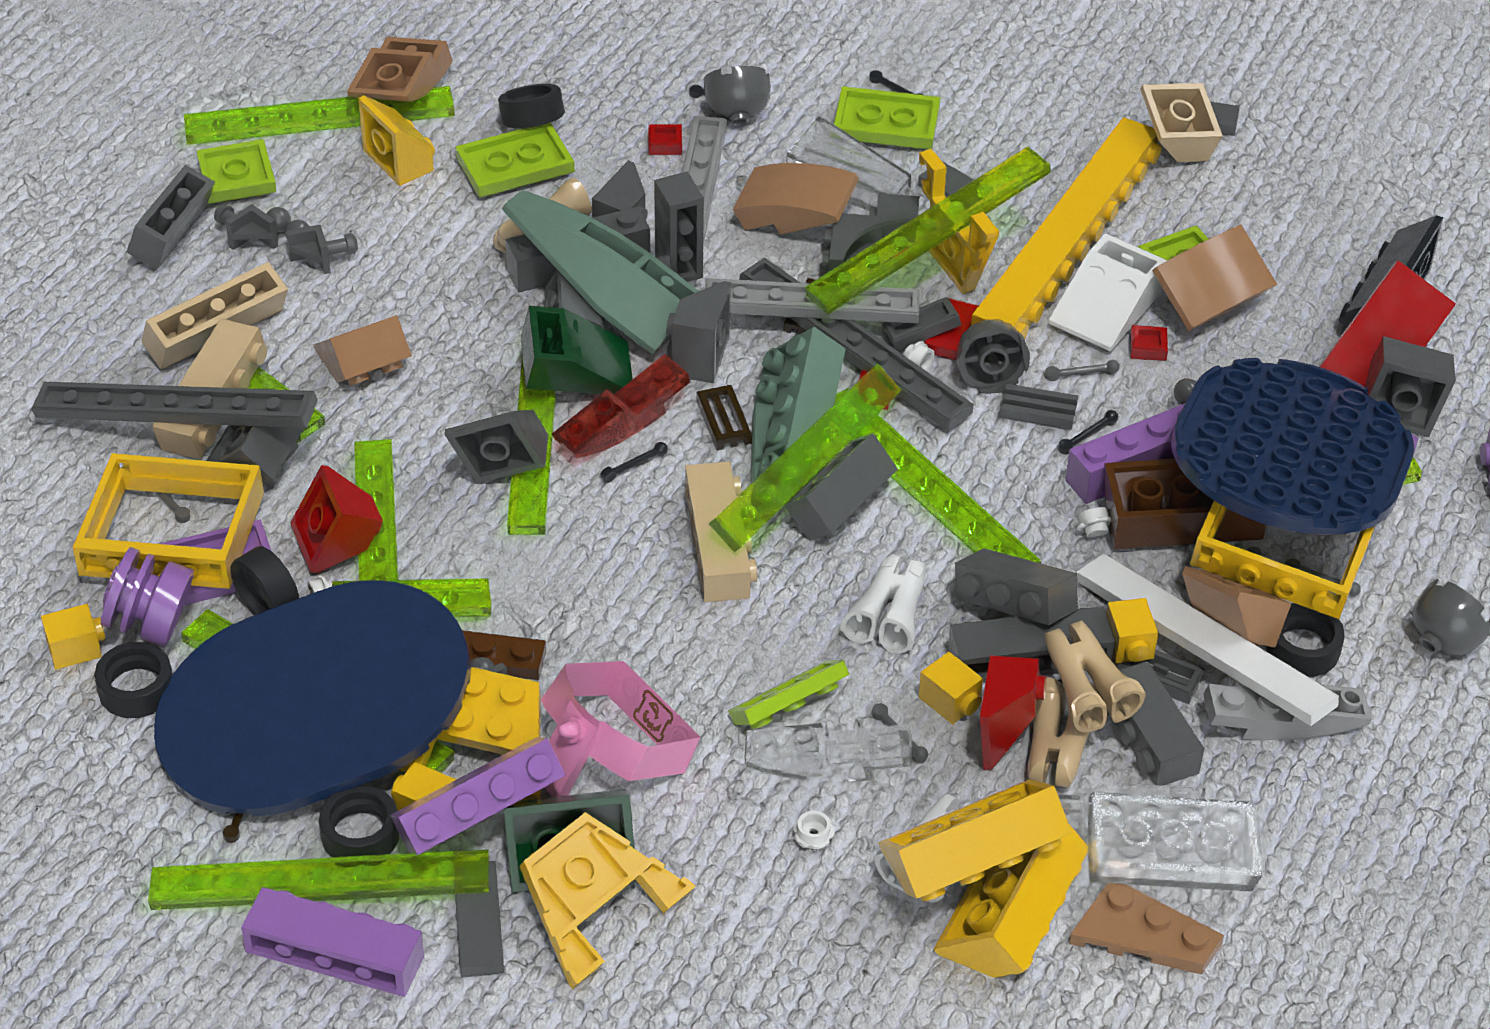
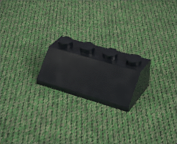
(1411, 246)

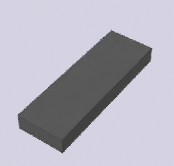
(480, 930)

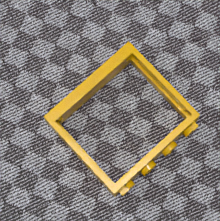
(211, 567)
(1273, 576)

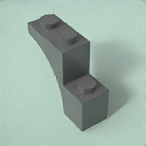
(858, 232)

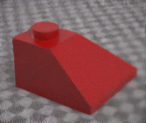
(334, 520)
(1008, 704)

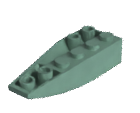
(604, 267)
(793, 393)

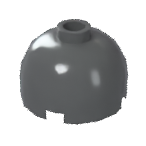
(738, 93)
(992, 355)
(1449, 620)

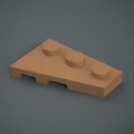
(1143, 926)

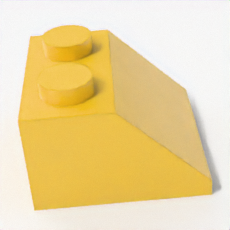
(394, 142)

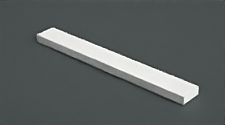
(1213, 641)

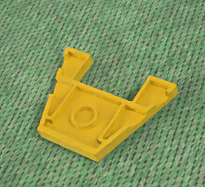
(967, 251)
(495, 716)
(579, 875)

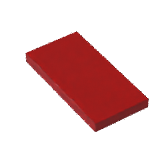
(1399, 309)

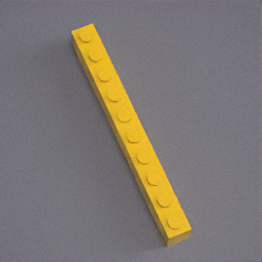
(1071, 227)

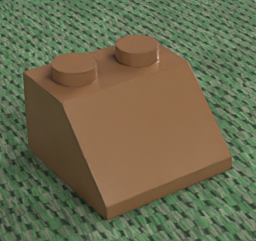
(364, 350)
(1238, 607)

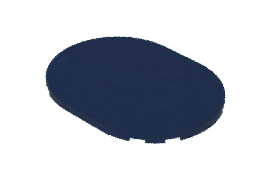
(1293, 446)
(312, 698)

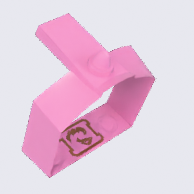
(583, 736)

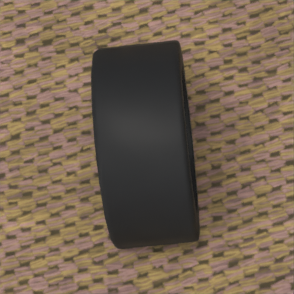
(531, 105)
(262, 580)
(127, 658)
(1310, 661)
(352, 801)

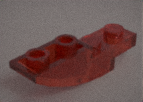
(621, 415)

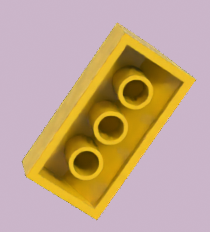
(976, 839)
(1011, 910)

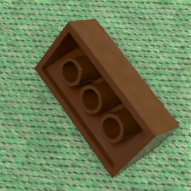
(1159, 506)

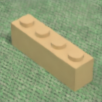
(187, 326)
(223, 362)
(721, 571)

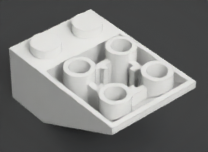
(1108, 292)

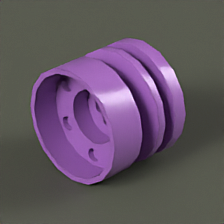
(146, 597)

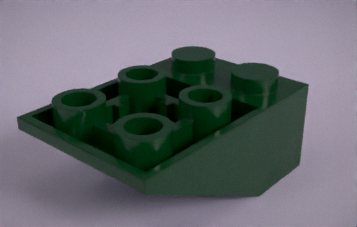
(572, 353)

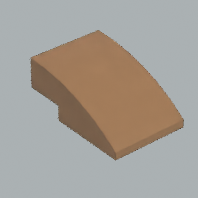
(401, 69)
(794, 196)
(1214, 277)

